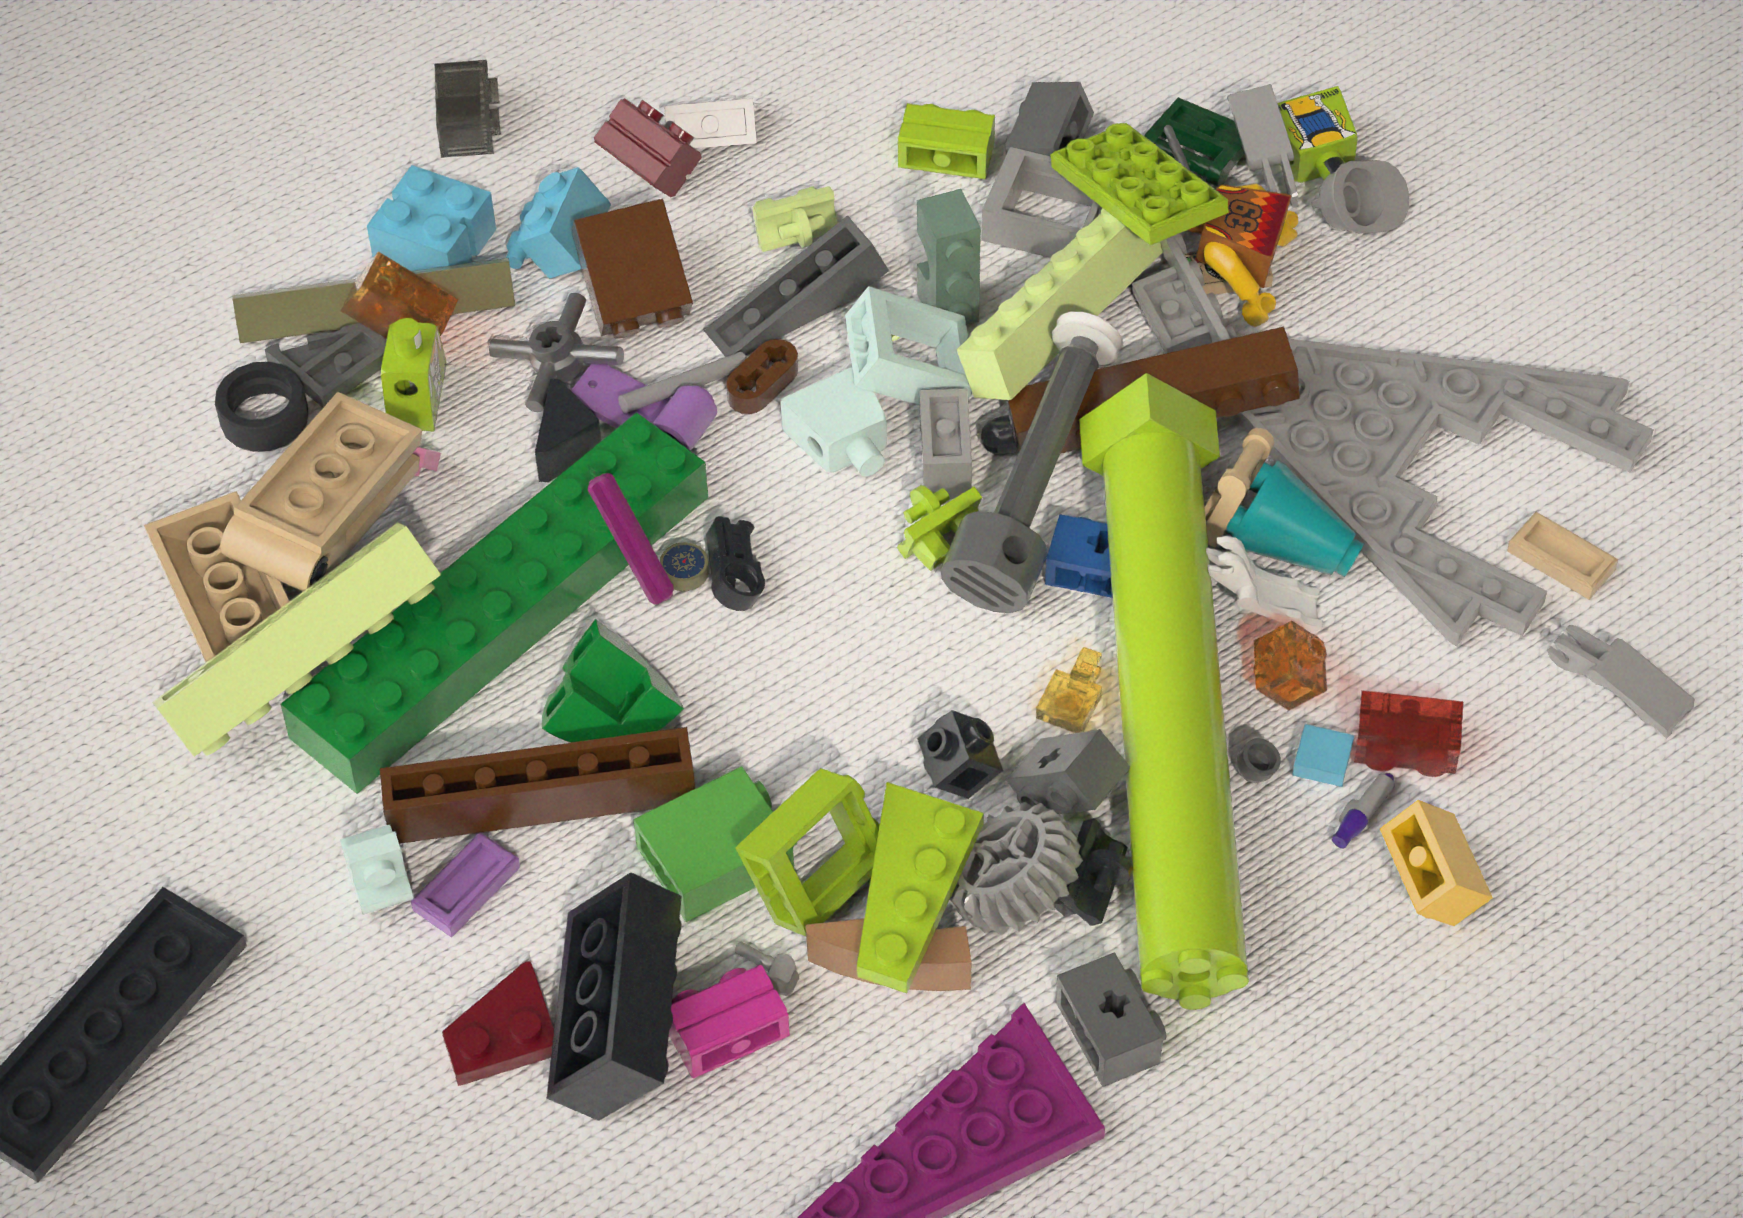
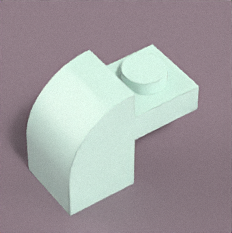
(376, 869)

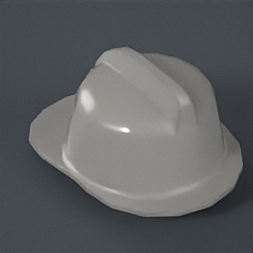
(1364, 197)

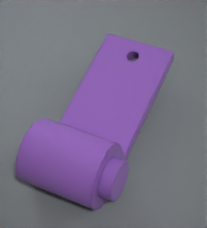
(681, 417)

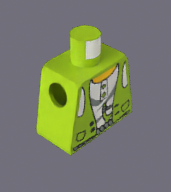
(415, 356)

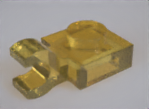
(1073, 696)

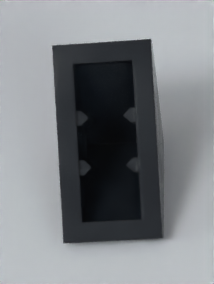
(565, 432)

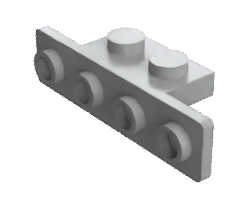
(1177, 303)

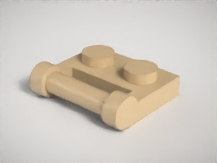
(1236, 483)

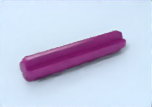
(630, 538)

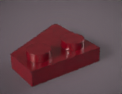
(501, 1029)

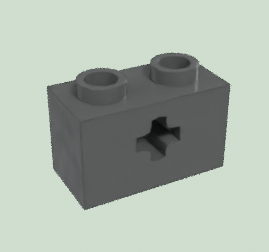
(1069, 772)
(1110, 1018)

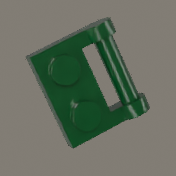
(1204, 133)

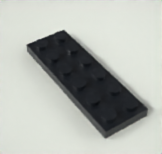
(108, 1028)

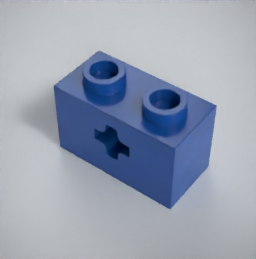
(1079, 556)

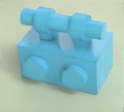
(549, 222)

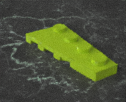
(913, 876)

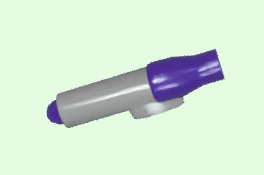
(1358, 812)

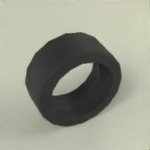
(261, 433)

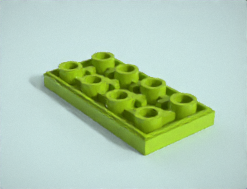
(1138, 183)

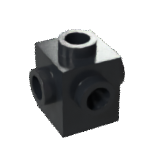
(960, 754)

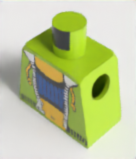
(1318, 133)

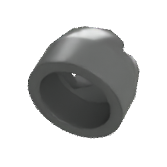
(1258, 760)

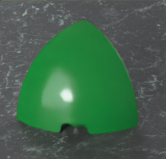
(608, 692)

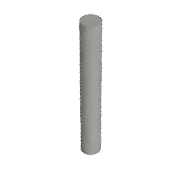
(667, 387)

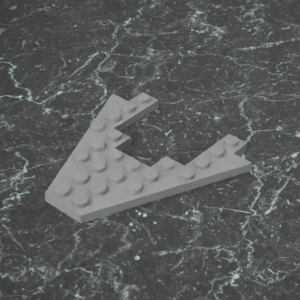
(1369, 417)

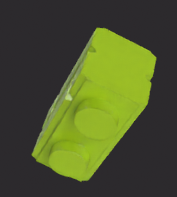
(946, 140)

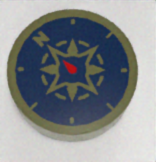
(685, 565)

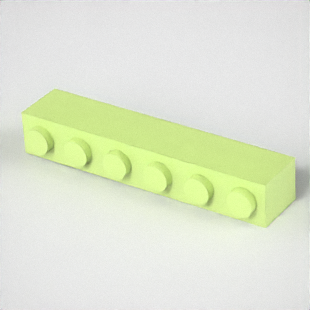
(1079, 278)
(298, 639)

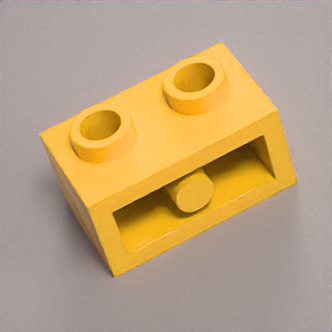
(1436, 863)

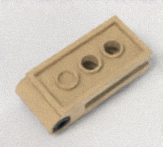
(323, 493)

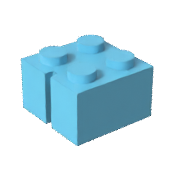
(432, 221)

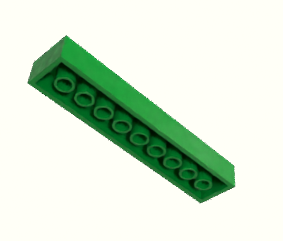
(489, 606)

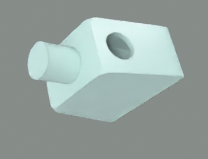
(837, 424)

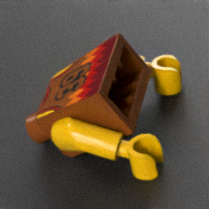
(1245, 242)

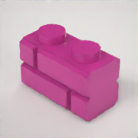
(727, 1020)

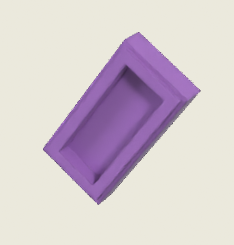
(465, 884)

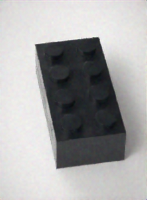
(615, 997)

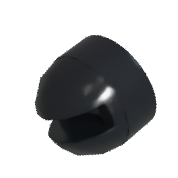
(998, 436)

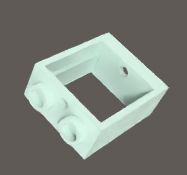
(871, 347)

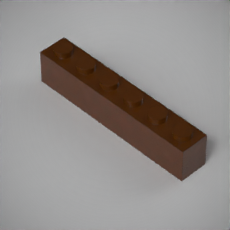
(1223, 375)
(536, 785)

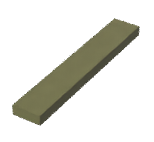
(319, 306)

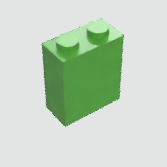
(695, 840)

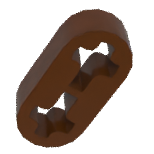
(756, 372)

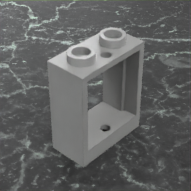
(1022, 232)

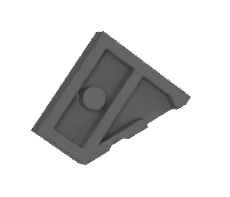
(333, 360)

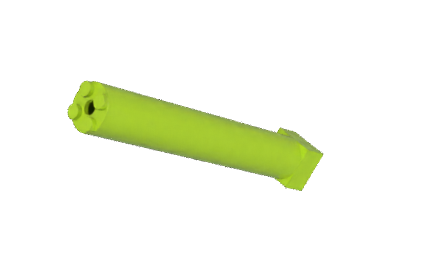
(1172, 714)

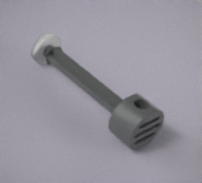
(996, 552)

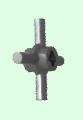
(556, 351)

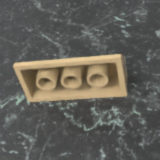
(214, 591)

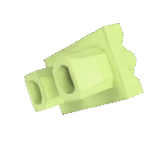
(794, 218)

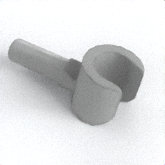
(780, 969)

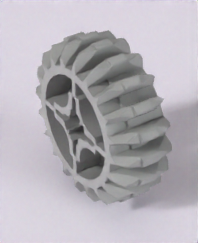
(1017, 868)

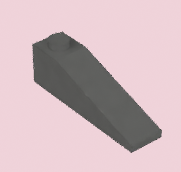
(806, 288)

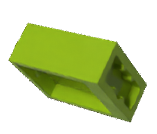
(826, 890)

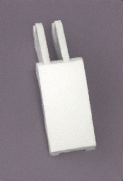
(1263, 592)

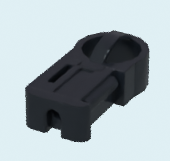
(731, 559)

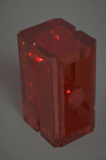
(1408, 733)

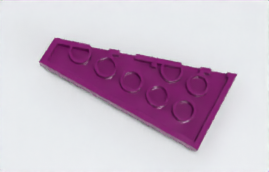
(972, 1133)

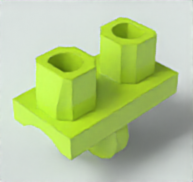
(926, 535)

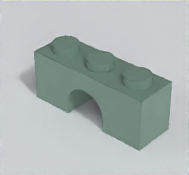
(953, 254)

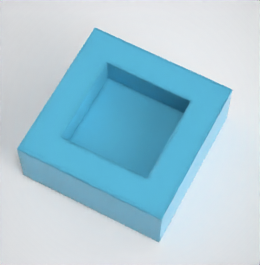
(1323, 755)

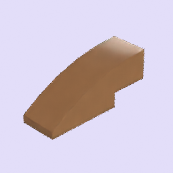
(943, 967)

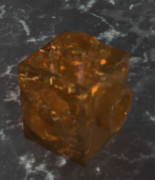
(1290, 665)

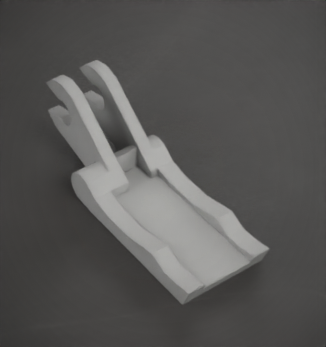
(1264, 135)
(1627, 675)

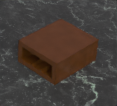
(632, 269)

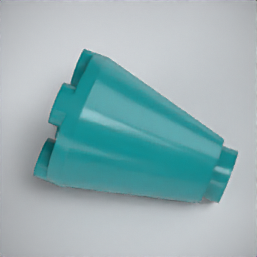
(1293, 524)

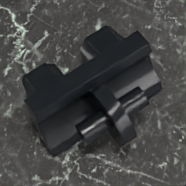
(1099, 872)

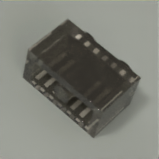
(465, 108)

